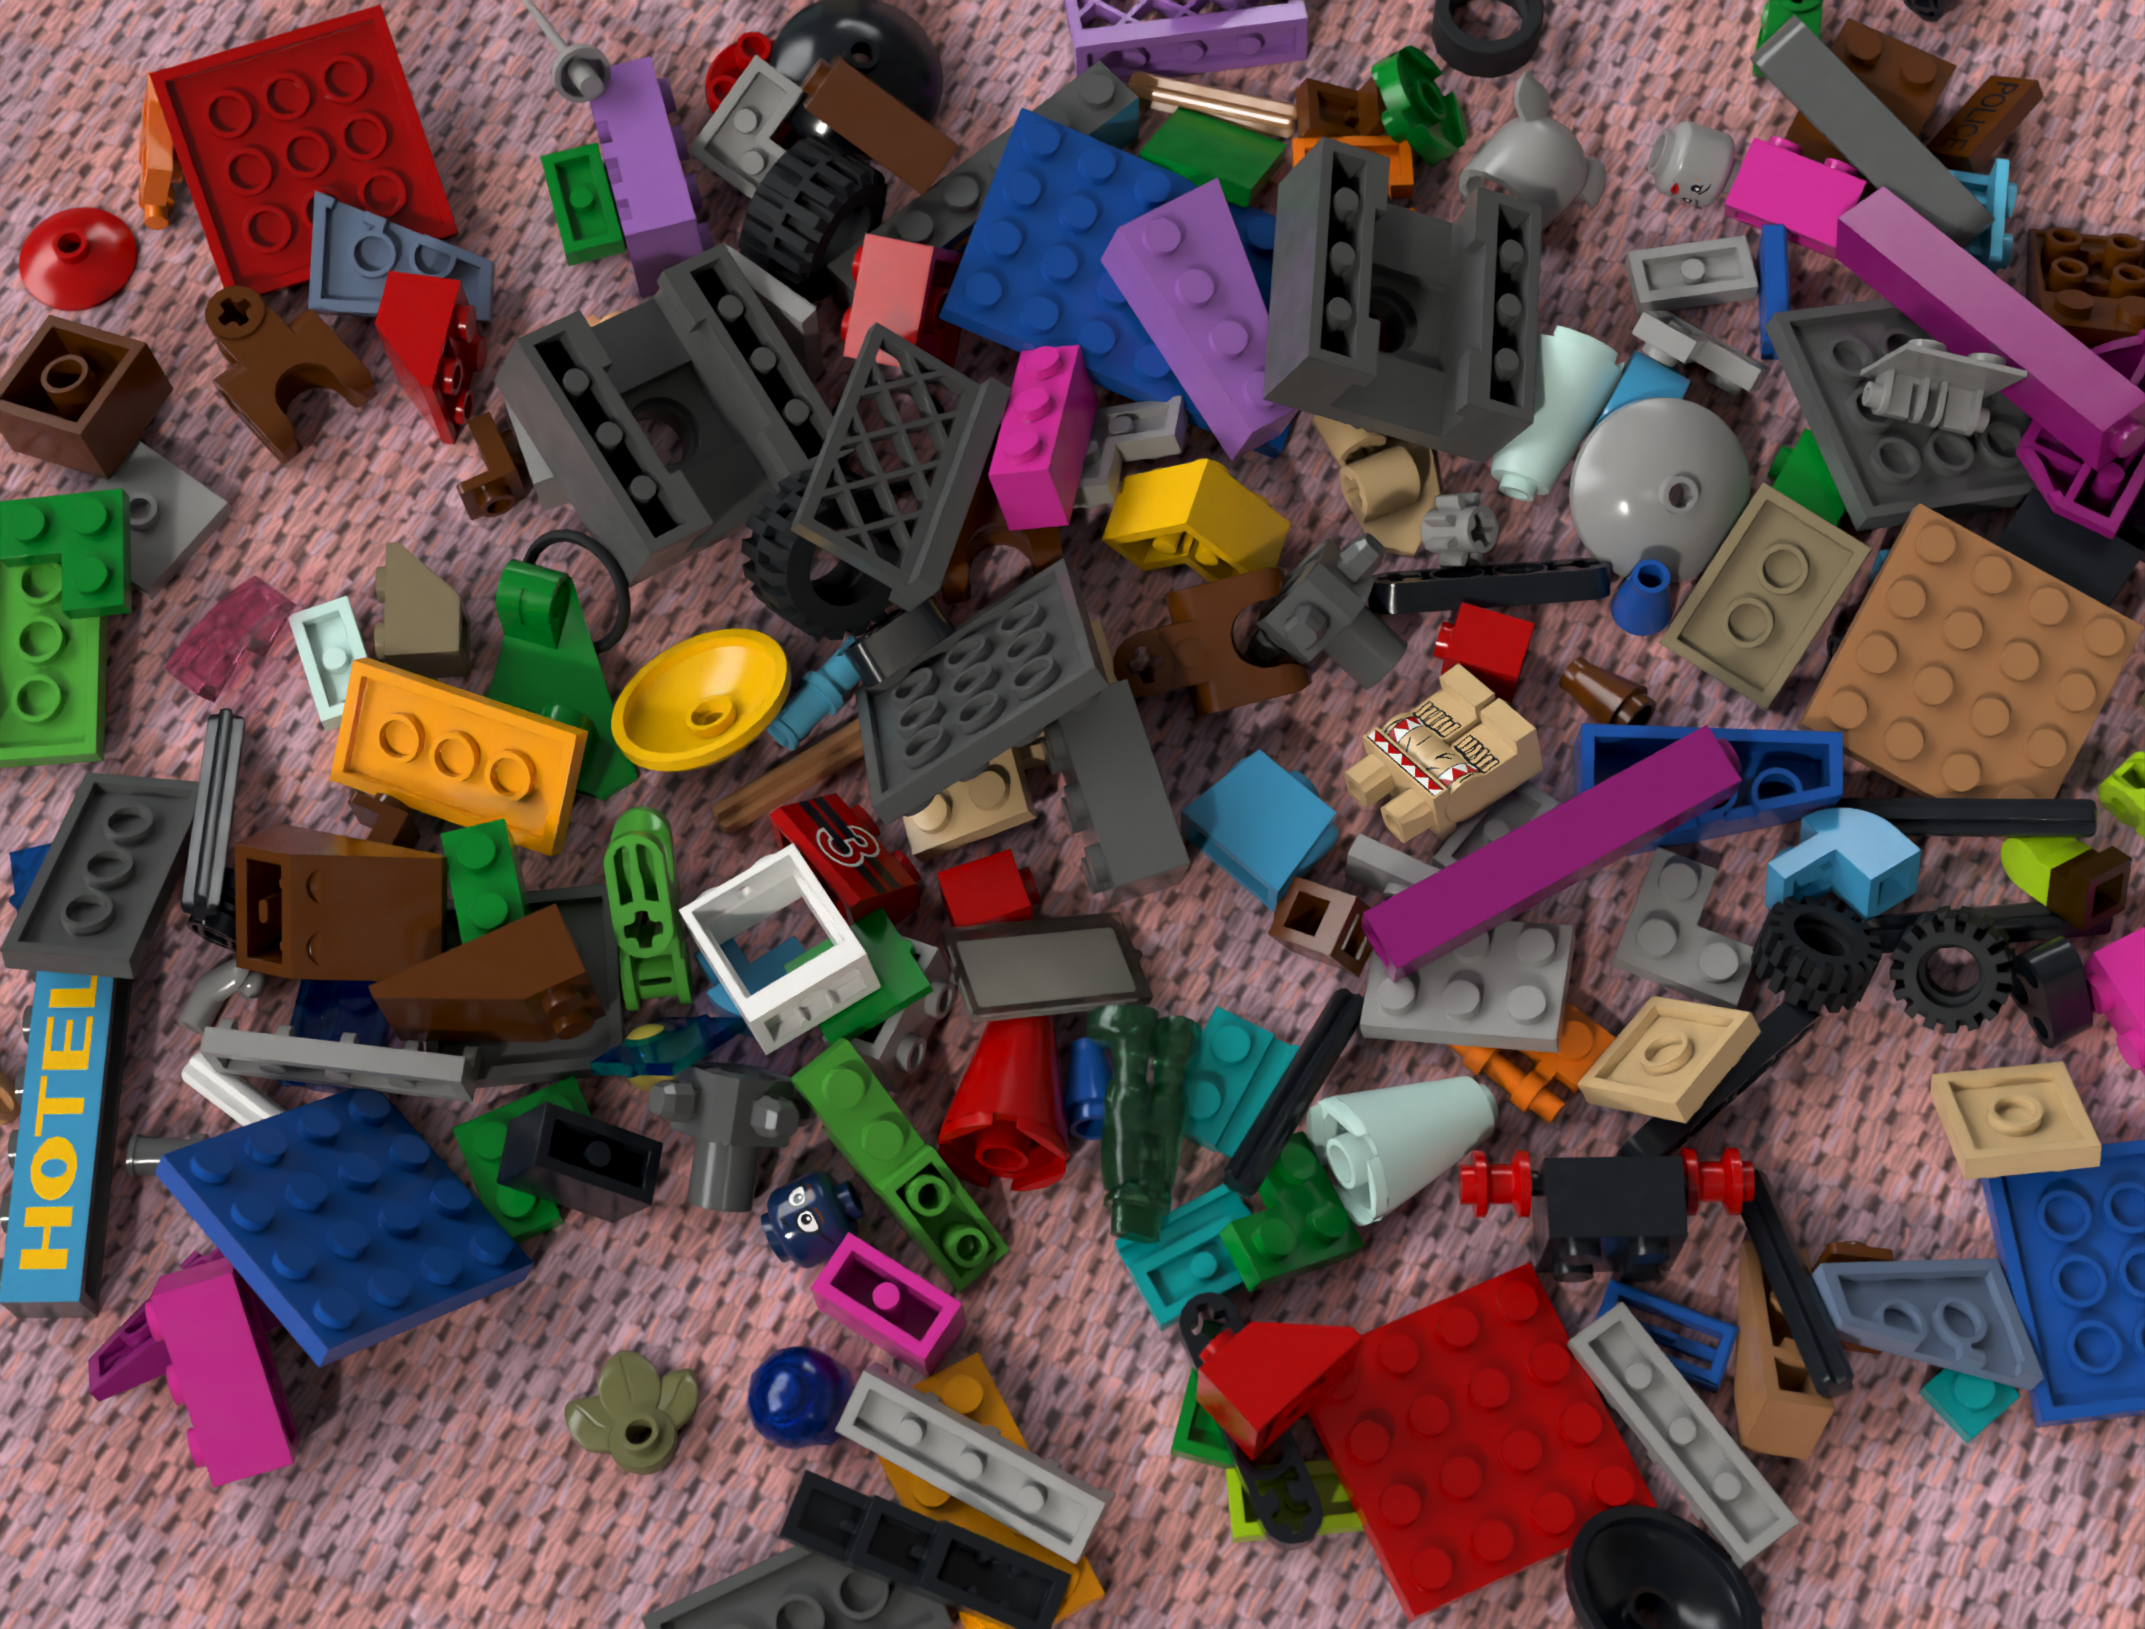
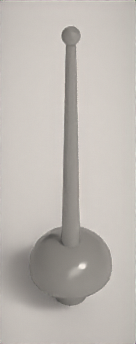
(579, 69)

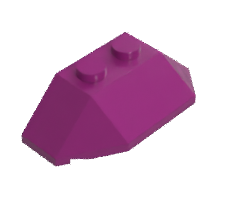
(2070, 485)

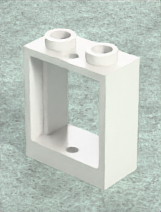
(805, 994)

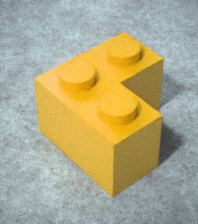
(1195, 519)

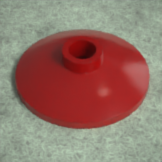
(87, 275)

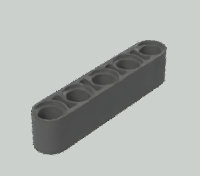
(1867, 131)

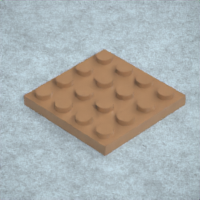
(1969, 669)

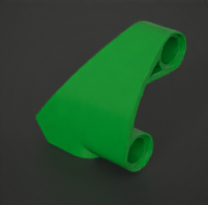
(554, 670)

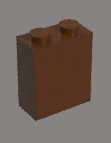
(877, 122)

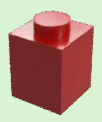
(1487, 646)
(988, 891)

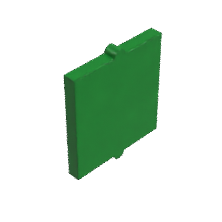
(895, 968)

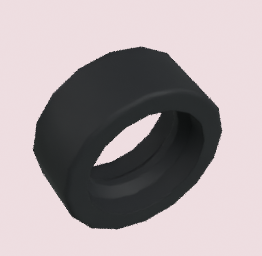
(1487, 57)

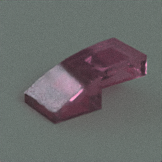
(239, 622)

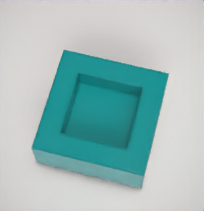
(1967, 1401)

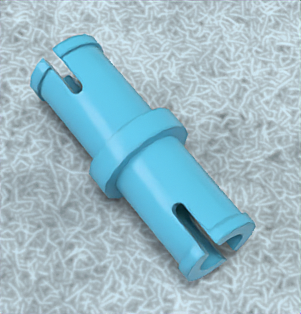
(818, 695)

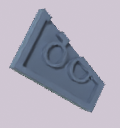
(359, 249)
(1934, 1313)

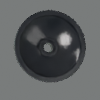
(898, 51)
(1655, 1573)

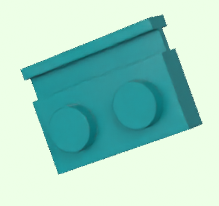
(1232, 1080)
(1187, 1258)

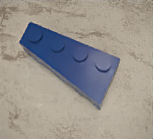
(1781, 774)

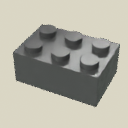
(1116, 798)

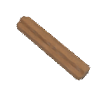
(1229, 106)
(789, 779)

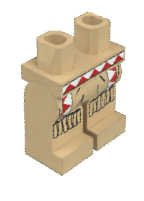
(1445, 758)

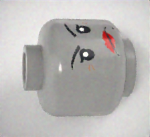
(1693, 163)

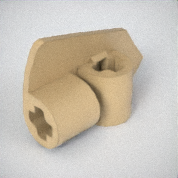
(1383, 482)

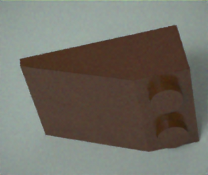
(1897, 73)
(498, 988)

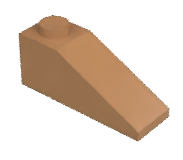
(1772, 1388)

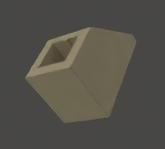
(423, 619)

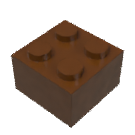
(80, 396)

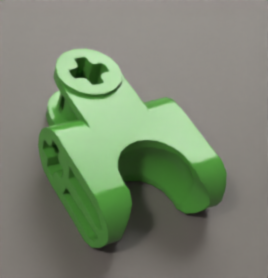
(646, 909)

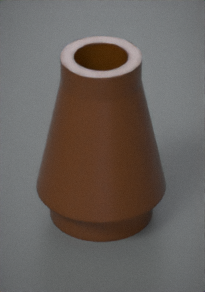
(1606, 695)

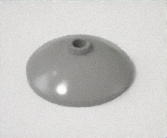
(1626, 480)

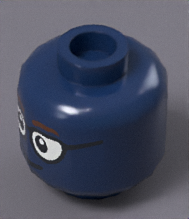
(811, 1218)

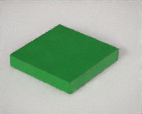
(1210, 148)

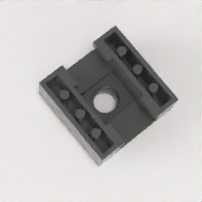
(1448, 292)
(704, 366)

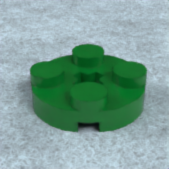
(1417, 107)

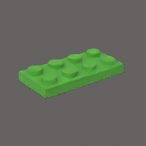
(48, 673)

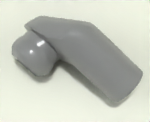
(214, 989)

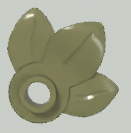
(632, 1403)

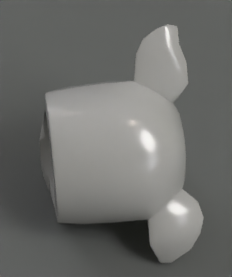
(1536, 158)

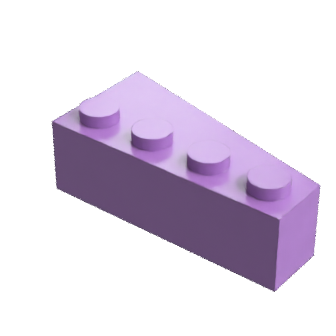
(646, 172)
(1203, 311)

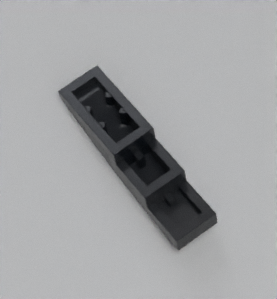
(922, 1554)

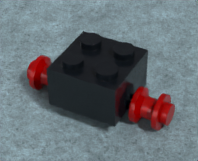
(1607, 1209)

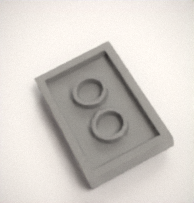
(1488, 993)

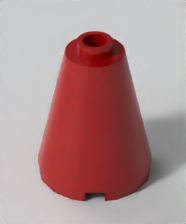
(1009, 1109)

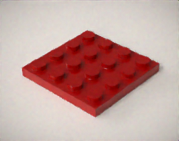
(294, 119)
(1473, 1442)

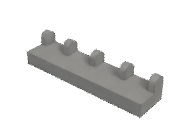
(342, 1062)
(1682, 1435)
(974, 1463)

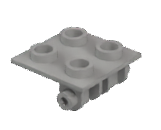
(1936, 382)

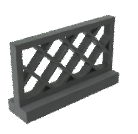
(941, 498)

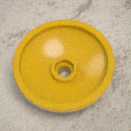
(702, 700)

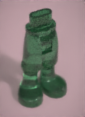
(1140, 1124)

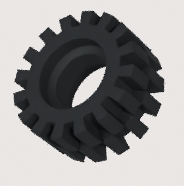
(1816, 954)
(1944, 1006)

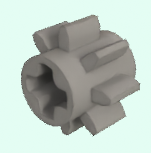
(1459, 530)

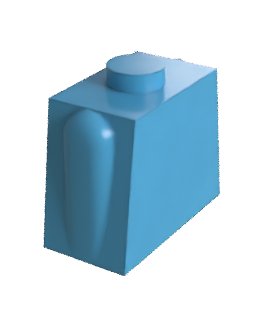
(1262, 826)

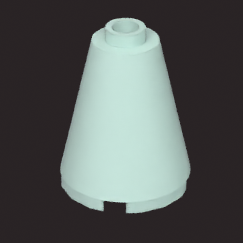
(1571, 390)
(1397, 1139)

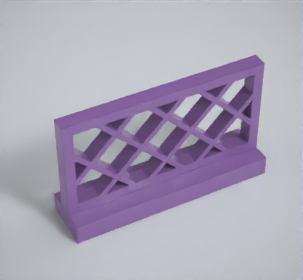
(1186, 40)

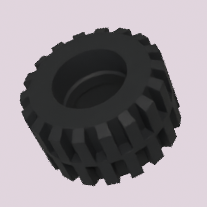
(810, 213)
(782, 561)

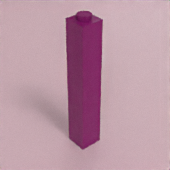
(1977, 312)
(1552, 852)

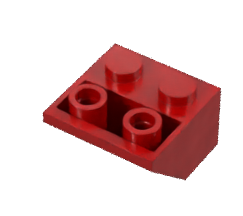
(432, 346)

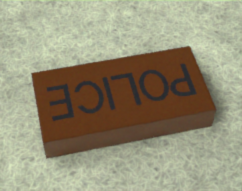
(1985, 122)

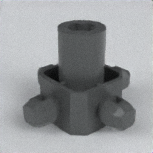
(1328, 612)
(732, 1115)

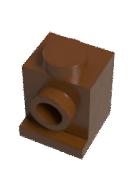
(1322, 925)

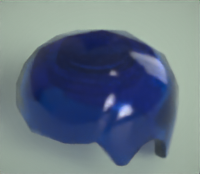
(798, 1397)

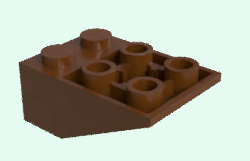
(2088, 282)
(336, 905)

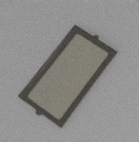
(1045, 966)

